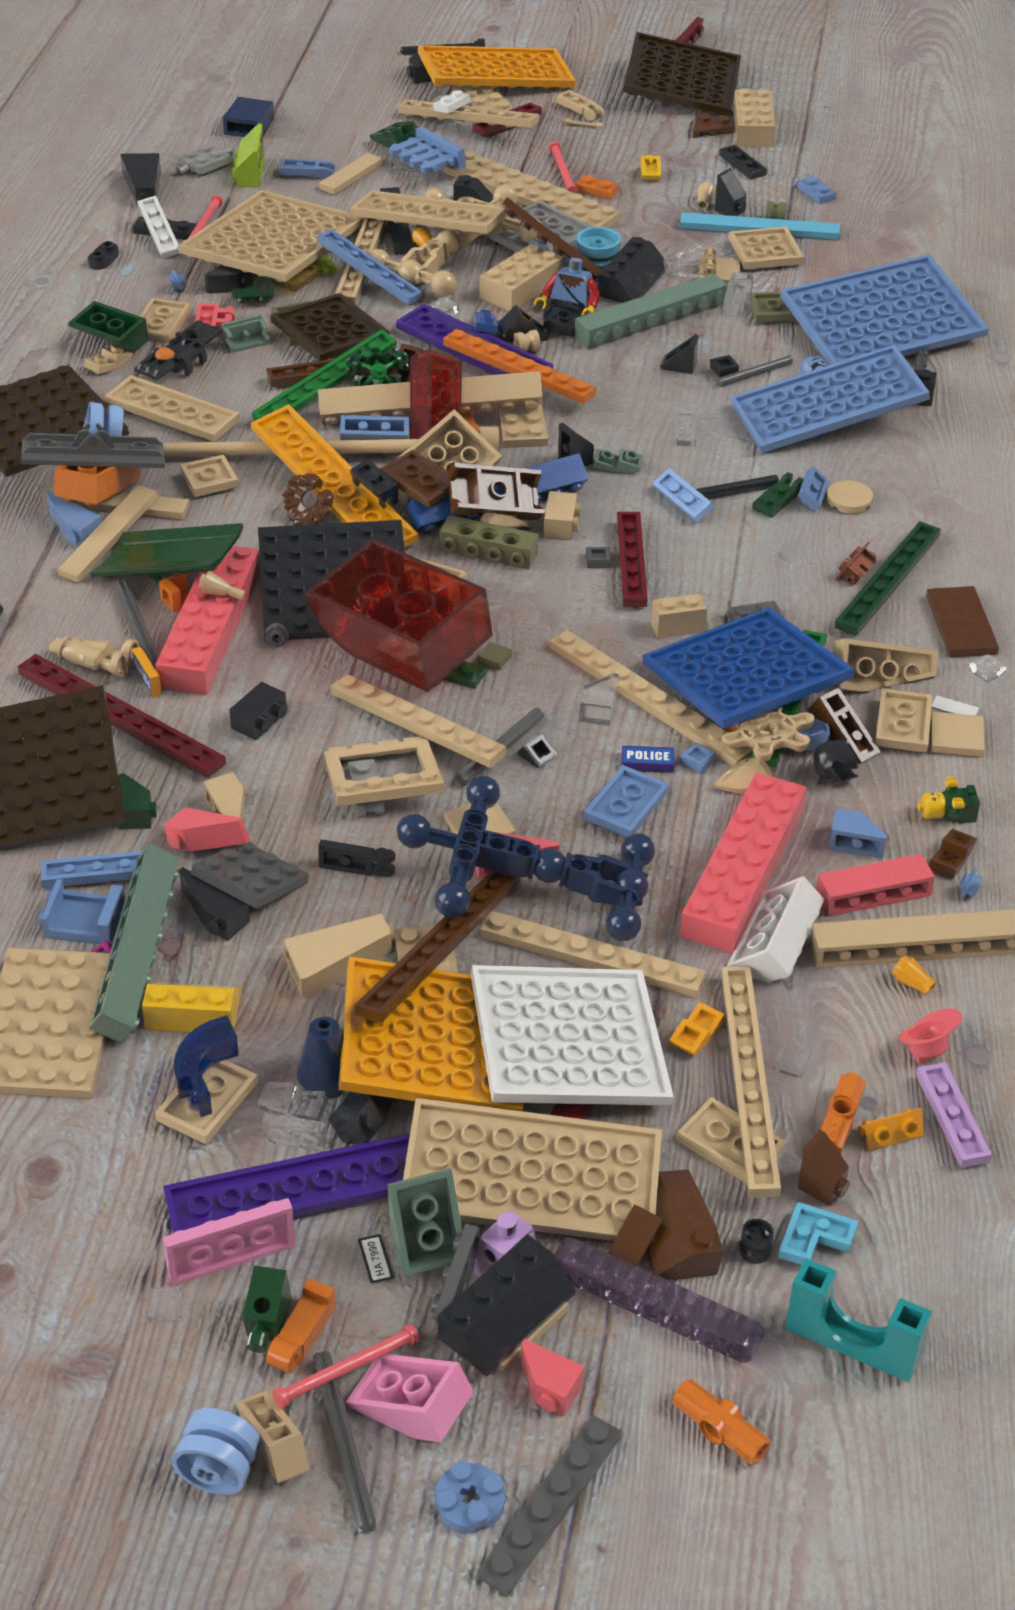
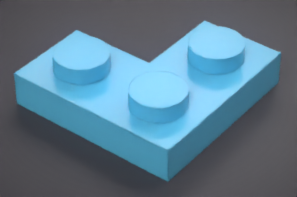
(815, 1226)

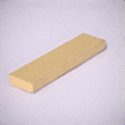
(350, 173)

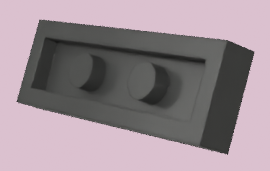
(457, 1272)

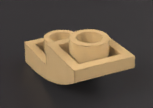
(110, 359)

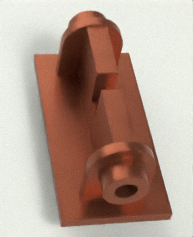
(859, 564)

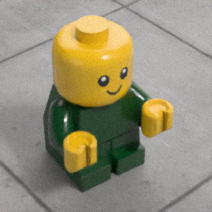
(953, 804)

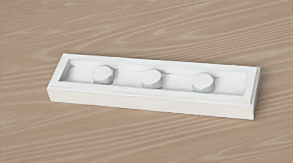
(158, 227)

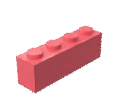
(875, 884)

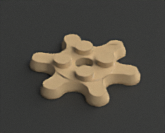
(770, 732)

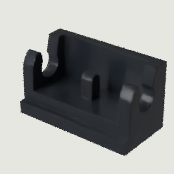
(375, 481)

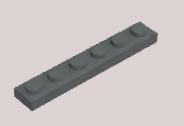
(549, 1505)

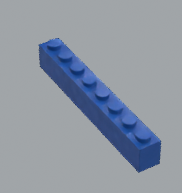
(556, 476)

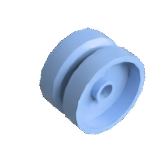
(111, 423)
(216, 1451)

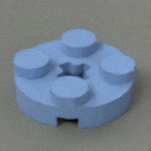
(466, 1478)

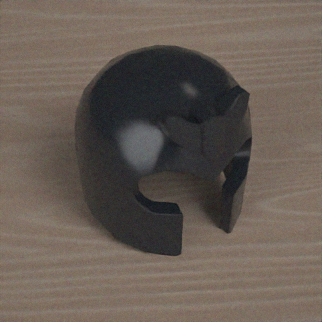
(834, 761)

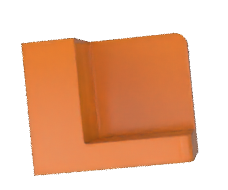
(174, 591)

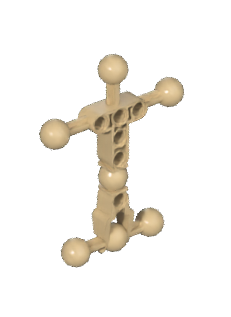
(423, 262)

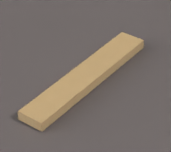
(162, 507)
(107, 533)

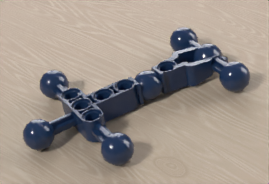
(521, 858)

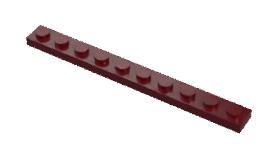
(128, 718)

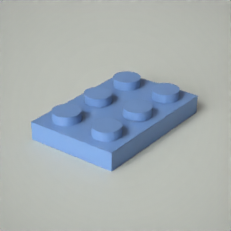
(626, 801)

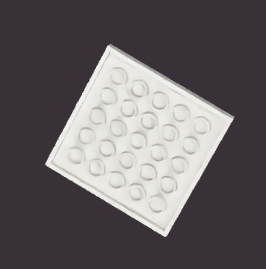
(569, 1036)

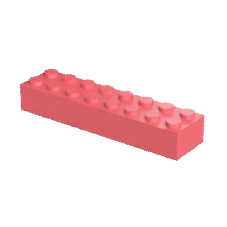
(207, 626)
(743, 862)

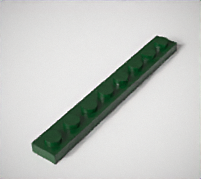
(887, 578)

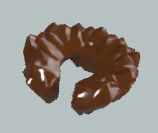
(293, 501)

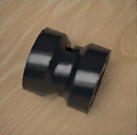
(756, 1241)

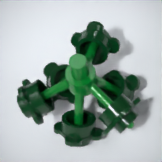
(376, 363)

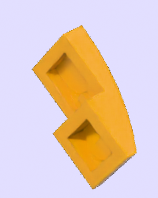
(698, 1029)

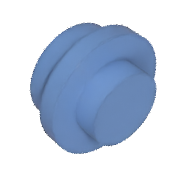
(176, 280)

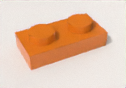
(597, 187)

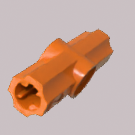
(843, 1108)
(721, 1421)

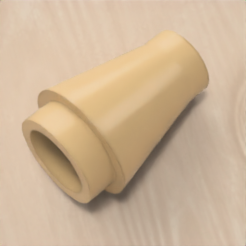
(705, 194)

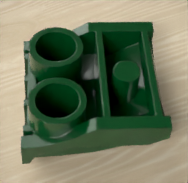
(395, 133)

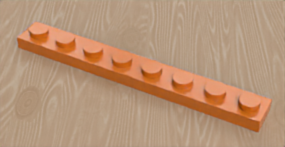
(514, 363)

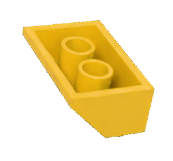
(187, 1005)

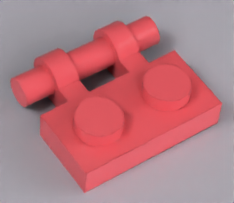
(214, 315)

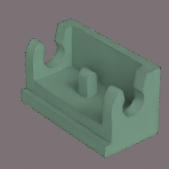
(245, 333)

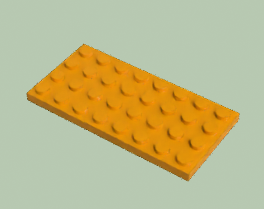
(496, 66)

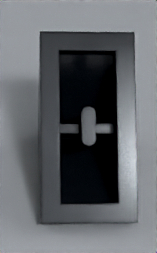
(683, 357)

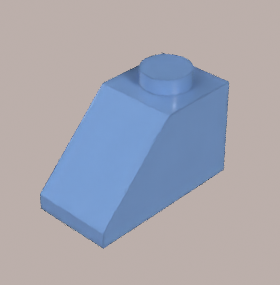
(856, 834)

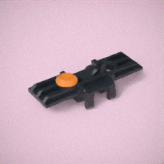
(179, 351)

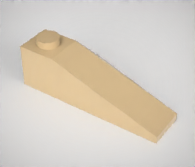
(883, 664)

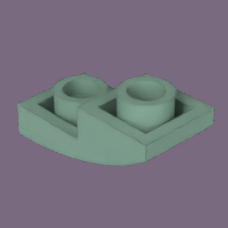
(626, 462)

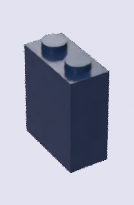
(246, 114)

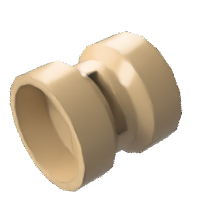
(527, 341)

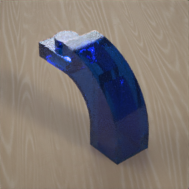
(196, 1054)

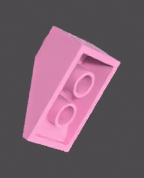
(412, 1395)

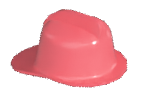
(931, 1034)

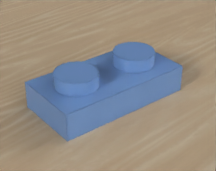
(816, 190)
(813, 488)

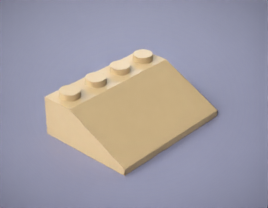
(454, 442)

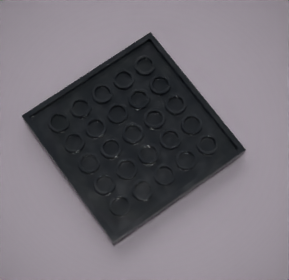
(303, 555)

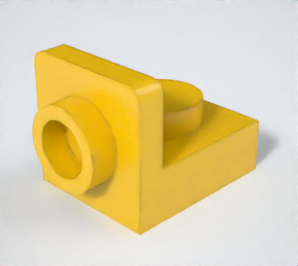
(650, 167)

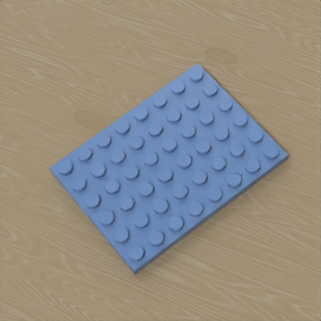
(884, 306)

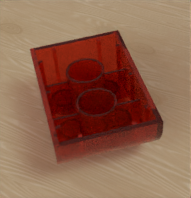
(402, 614)

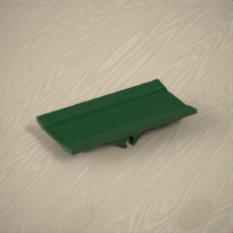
(170, 551)

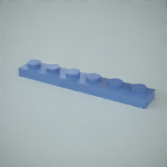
(369, 266)

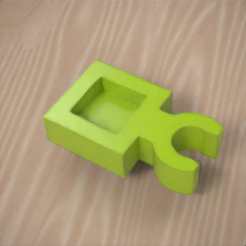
(326, 265)

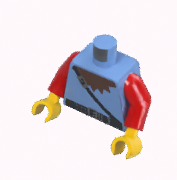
(571, 287)

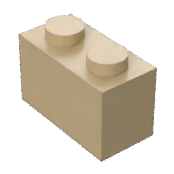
(561, 515)
(678, 615)

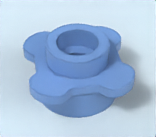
(970, 883)

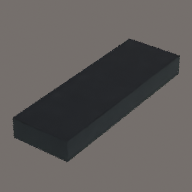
(743, 162)

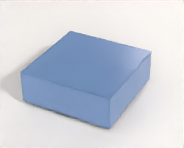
(698, 758)

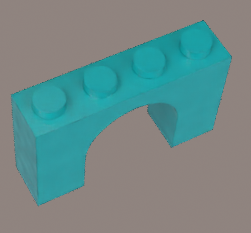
(818, 1318)

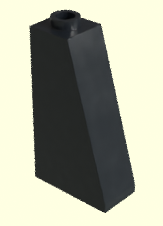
(142, 174)

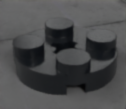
(561, 318)

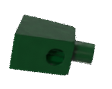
(266, 1306)

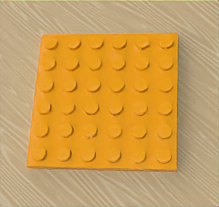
(422, 1048)

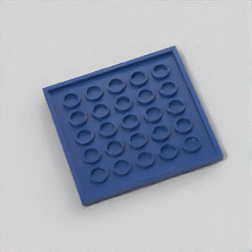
(747, 667)

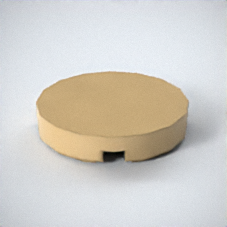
(850, 496)

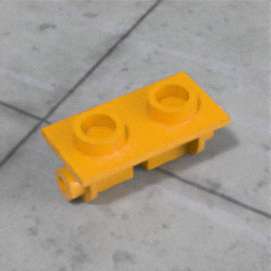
(892, 1128)

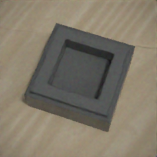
(598, 557)

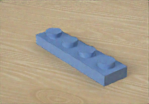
(89, 869)

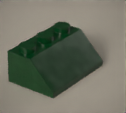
(112, 325)

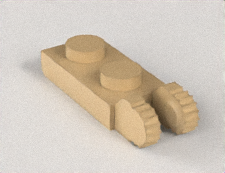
(580, 105)

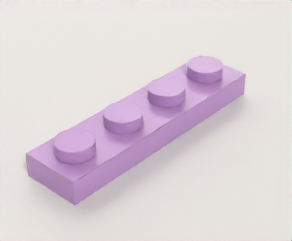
(953, 1115)

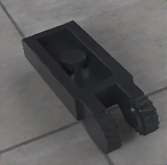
(355, 858)

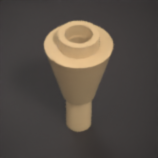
(215, 585)

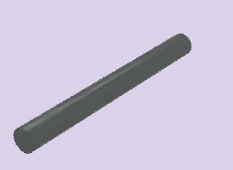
(754, 370)

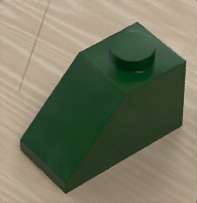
(137, 804)

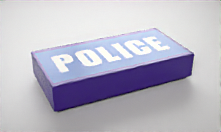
(648, 758)

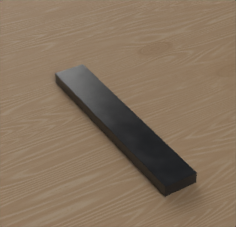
(399, 232)

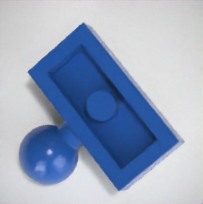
(486, 321)

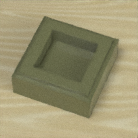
(494, 656)

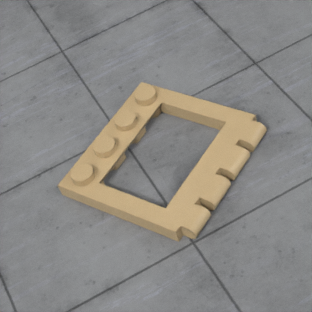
(377, 788)

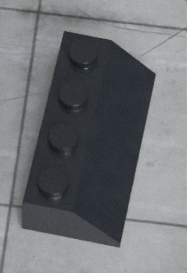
(631, 271)
(505, 1305)

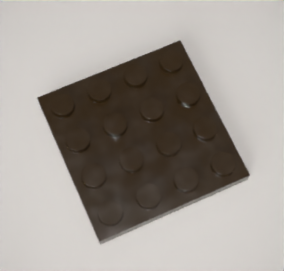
(327, 326)

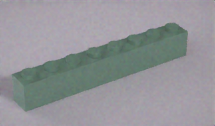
(650, 310)
(134, 944)

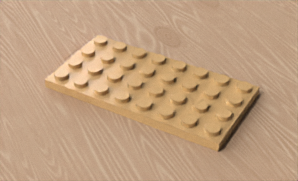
(542, 1167)

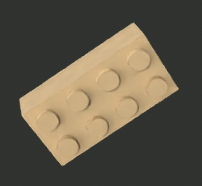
(754, 118)
(519, 277)

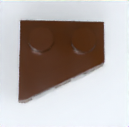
(712, 124)

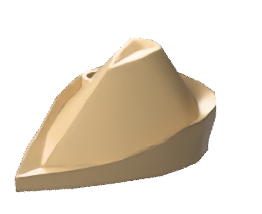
(503, 520)
(741, 774)

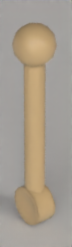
(568, 121)

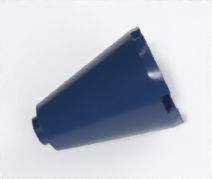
(321, 1057)

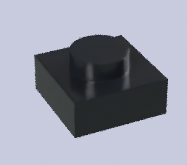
(724, 365)

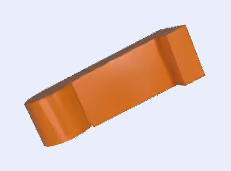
(302, 1326)

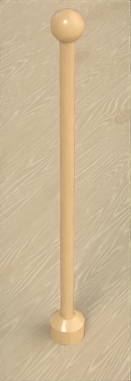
(489, 433)

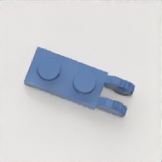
(306, 168)

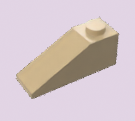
(226, 795)
(281, 1441)

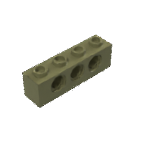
(489, 542)

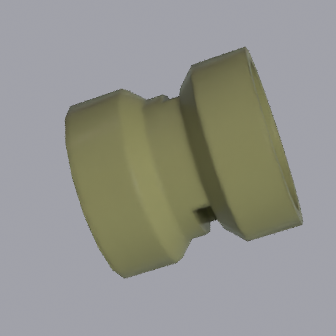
(776, 211)

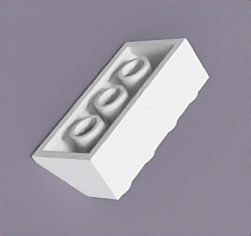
(778, 930)

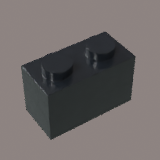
(258, 710)

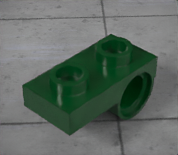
(244, 295)

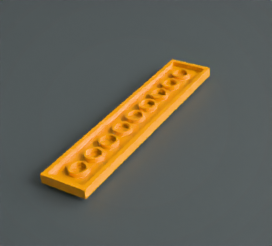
(308, 452)

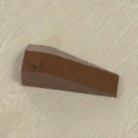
(688, 1236)

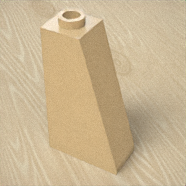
(323, 955)

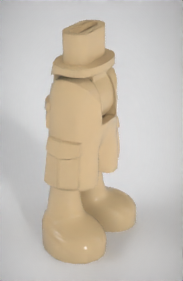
(96, 654)

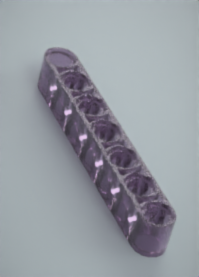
(659, 1300)

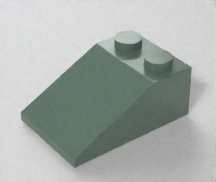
(424, 1221)

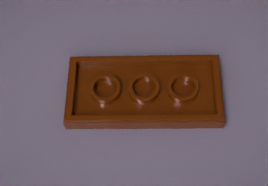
(962, 621)

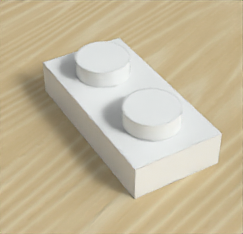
(452, 102)

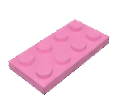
(229, 1241)

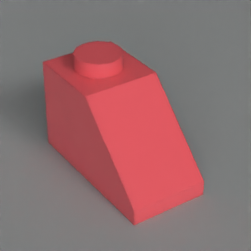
(551, 1378)

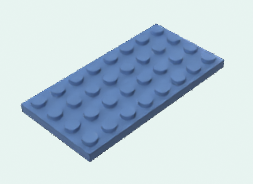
(829, 398)

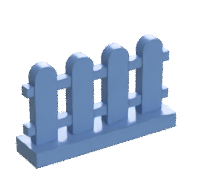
(429, 152)

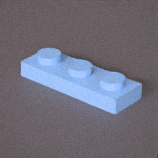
(683, 495)

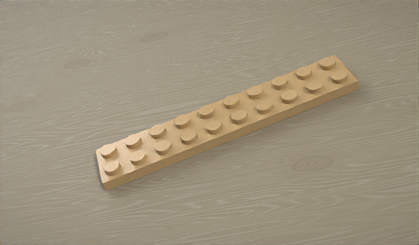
(533, 189)

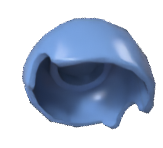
(817, 733)

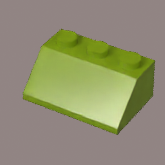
(249, 159)

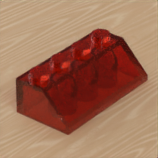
(433, 390)

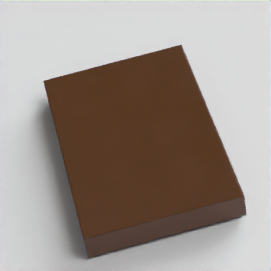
(419, 478)

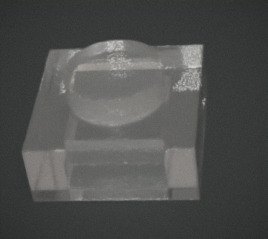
(446, 306)

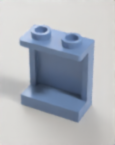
(81, 915)

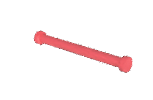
(554, 148)
(216, 201)
(283, 1395)

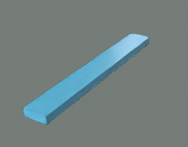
(726, 223)

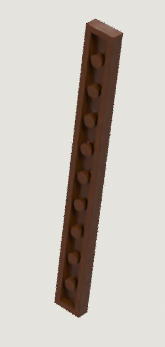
(433, 949)

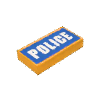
(146, 672)

